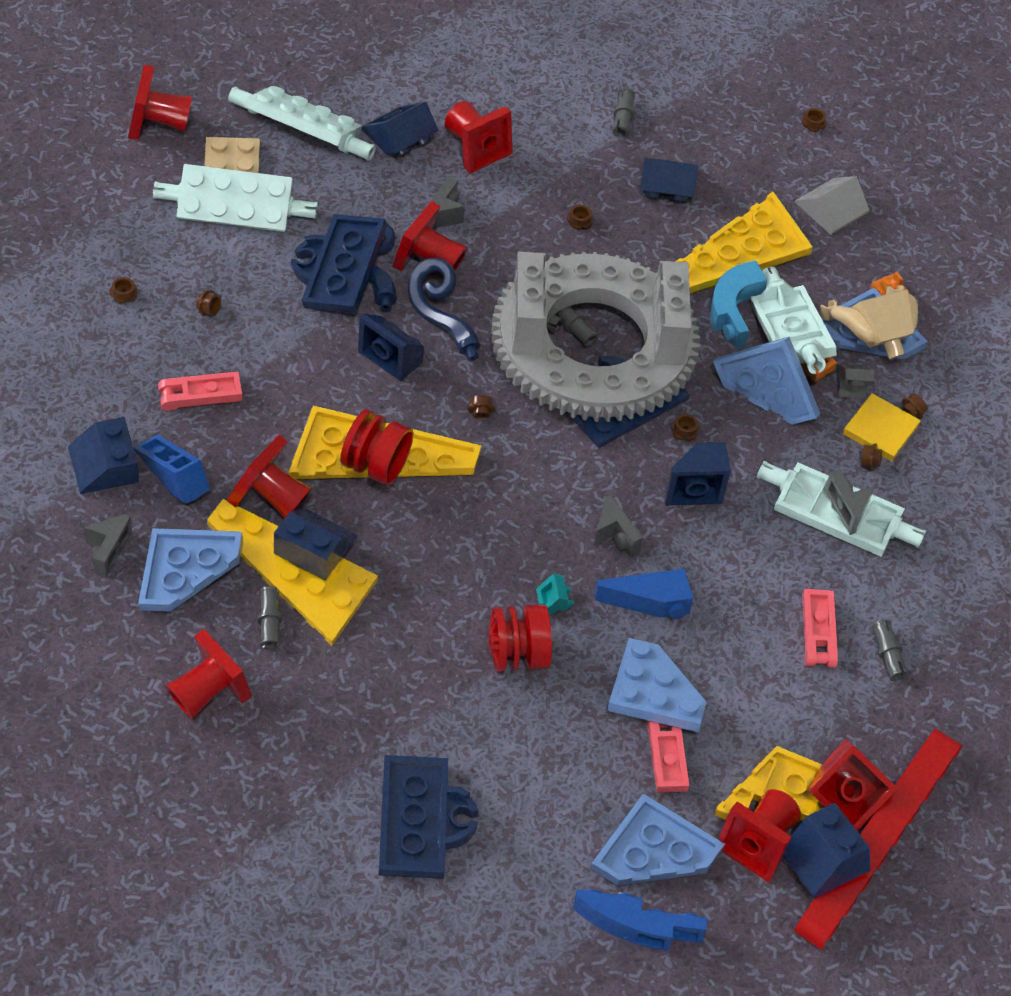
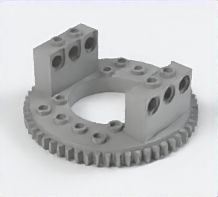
(653, 300)

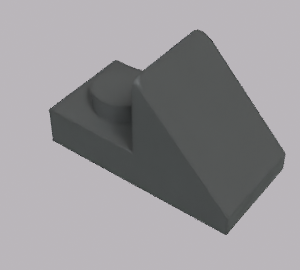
(450, 211)
(853, 379)
(847, 503)
(616, 523)
(109, 539)

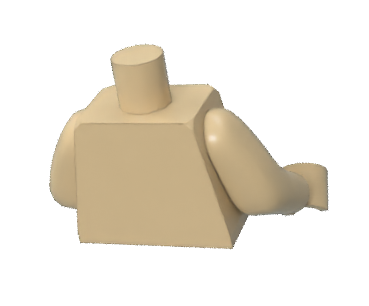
(879, 319)

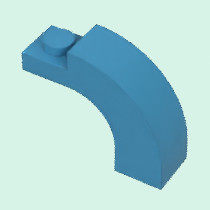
(732, 289)

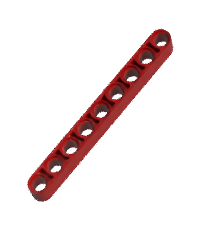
(881, 834)

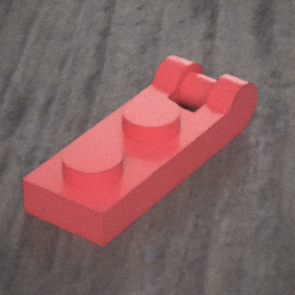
(200, 390)
(819, 627)
(668, 758)

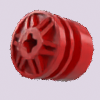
(376, 447)
(520, 637)

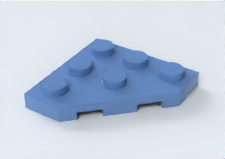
(846, 339)
(771, 379)
(184, 564)
(655, 689)
(655, 846)

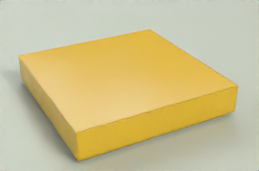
(881, 424)

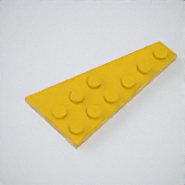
(760, 235)
(324, 437)
(323, 603)

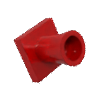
(157, 106)
(483, 137)
(428, 243)
(271, 481)
(208, 678)
(760, 836)

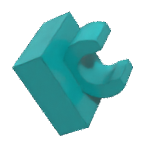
(554, 594)

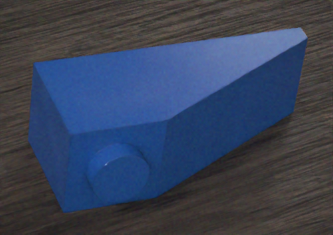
(175, 468)
(650, 593)

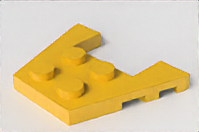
(777, 771)

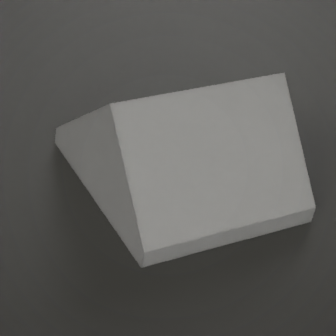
(835, 203)

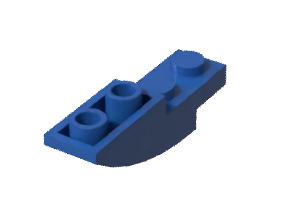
(623, 918)

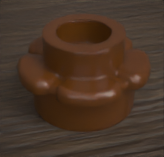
(814, 119)
(578, 212)
(123, 284)
(207, 301)
(914, 405)
(481, 406)
(685, 421)
(871, 456)

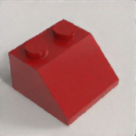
(852, 784)

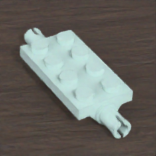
(305, 117)
(235, 198)
(791, 313)
(806, 500)

